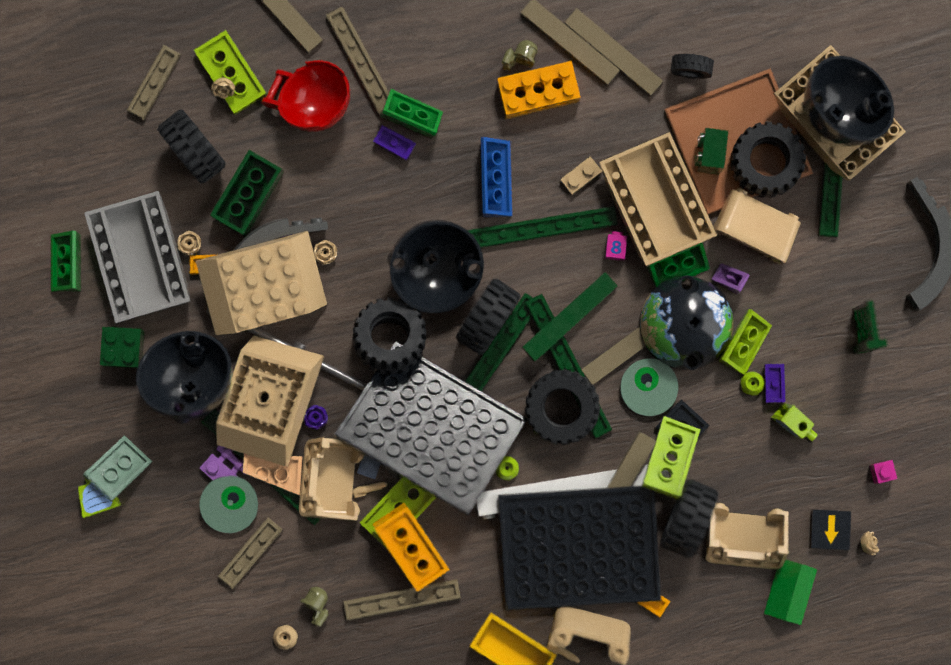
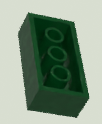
(247, 193)

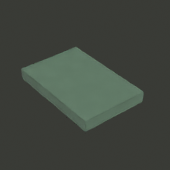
(117, 468)

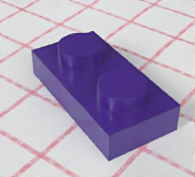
(394, 142)
(774, 383)

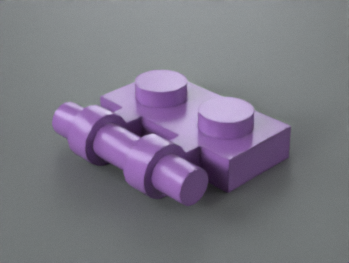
(216, 468)

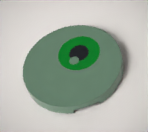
(649, 387)
(229, 504)

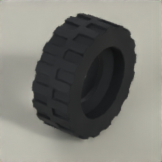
(692, 66)

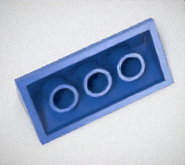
(496, 177)

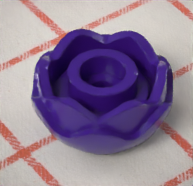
(318, 411)

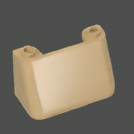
(757, 225)
(328, 480)
(747, 538)
(593, 626)

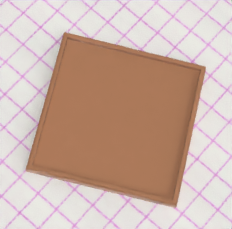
(731, 109)

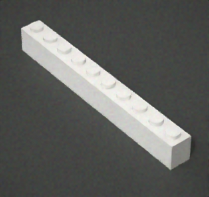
(489, 502)

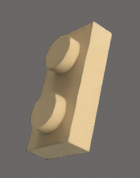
(581, 175)

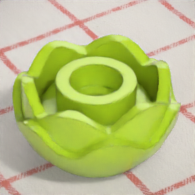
(750, 389)
(511, 472)

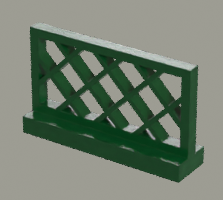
(867, 329)

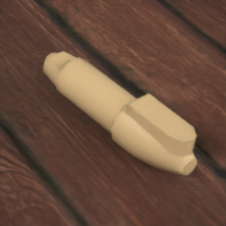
(363, 490)
(564, 652)

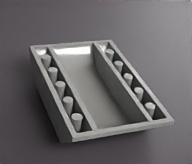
(138, 256)

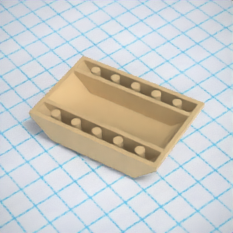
(657, 199)
(261, 284)

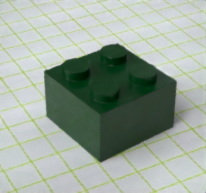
(712, 151)
(121, 347)

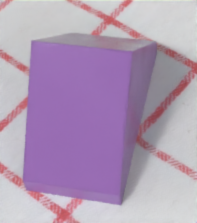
(730, 278)

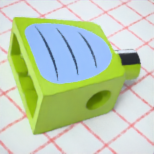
(794, 422)
(93, 501)

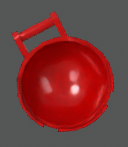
(311, 97)

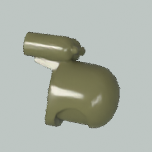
(523, 54)
(315, 601)

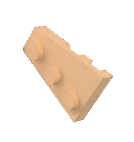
(278, 475)

